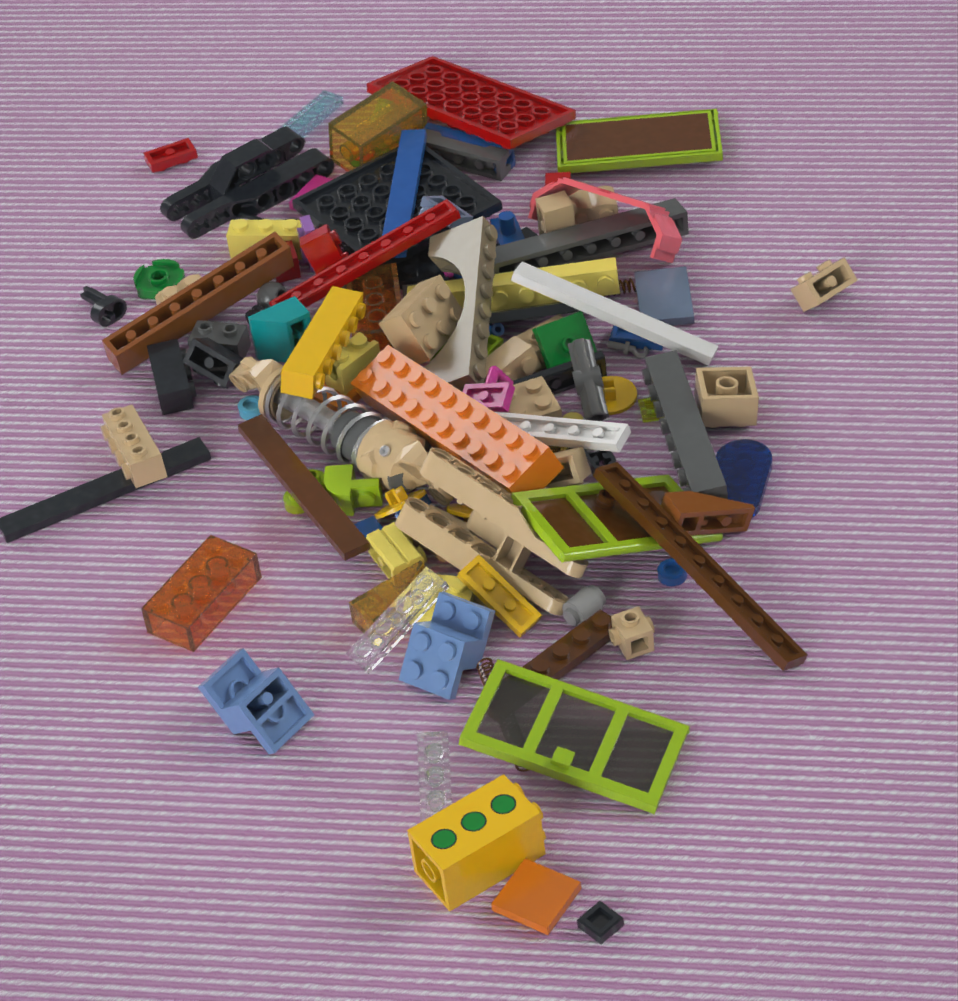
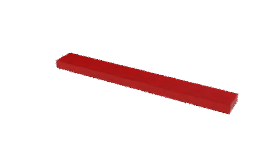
(373, 254)

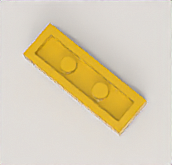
(499, 596)

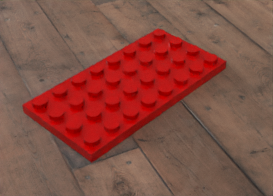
(478, 102)

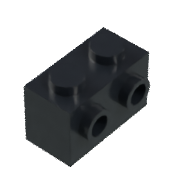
(212, 360)

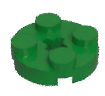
(149, 281)

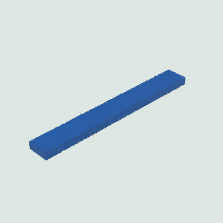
(405, 180)

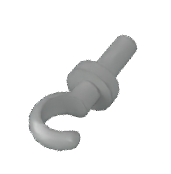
(628, 348)

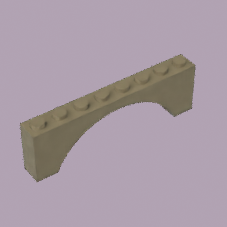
(471, 254)

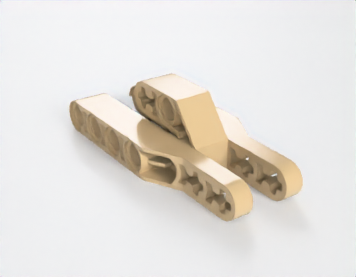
(493, 520)

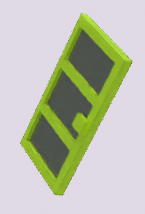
(575, 736)

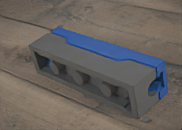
(470, 152)

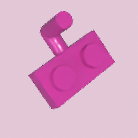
(493, 394)

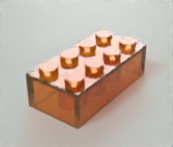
(380, 295)
(201, 593)

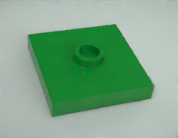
(556, 335)

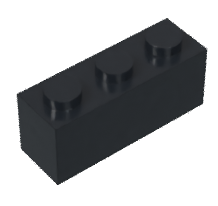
(171, 376)

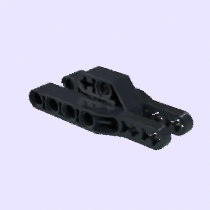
(219, 197)

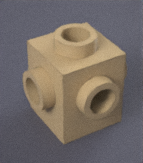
(629, 627)

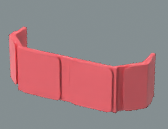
(668, 237)

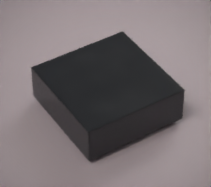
(600, 922)

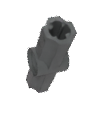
(588, 380)

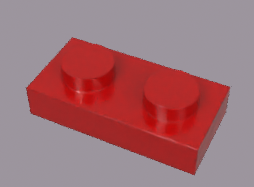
(170, 155)

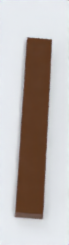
(304, 487)

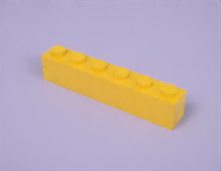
(322, 342)

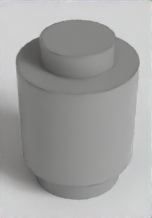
(583, 605)

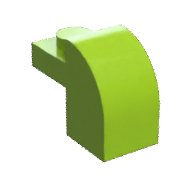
(349, 492)

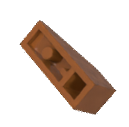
(706, 513)

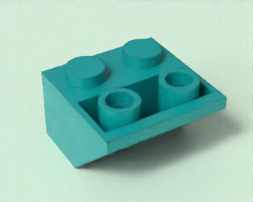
(278, 329)

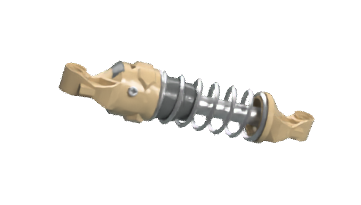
(366, 439)

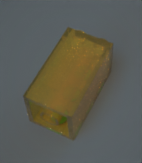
(374, 126)

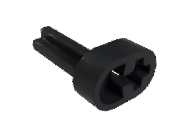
(105, 308)

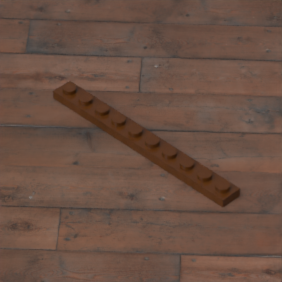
(701, 566)

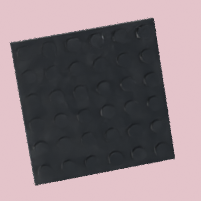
(359, 199)

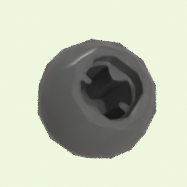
(269, 292)

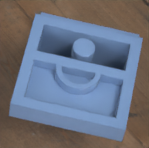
(446, 645)
(256, 701)

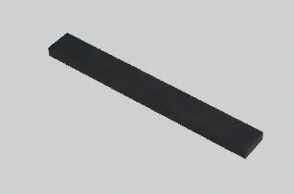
(95, 493)

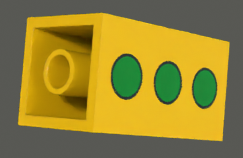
(477, 841)

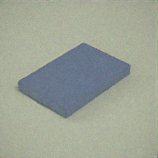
(665, 295)

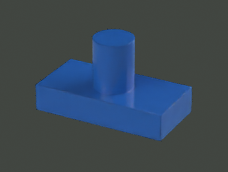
(507, 228)

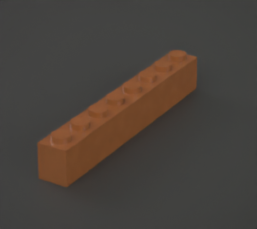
(199, 301)

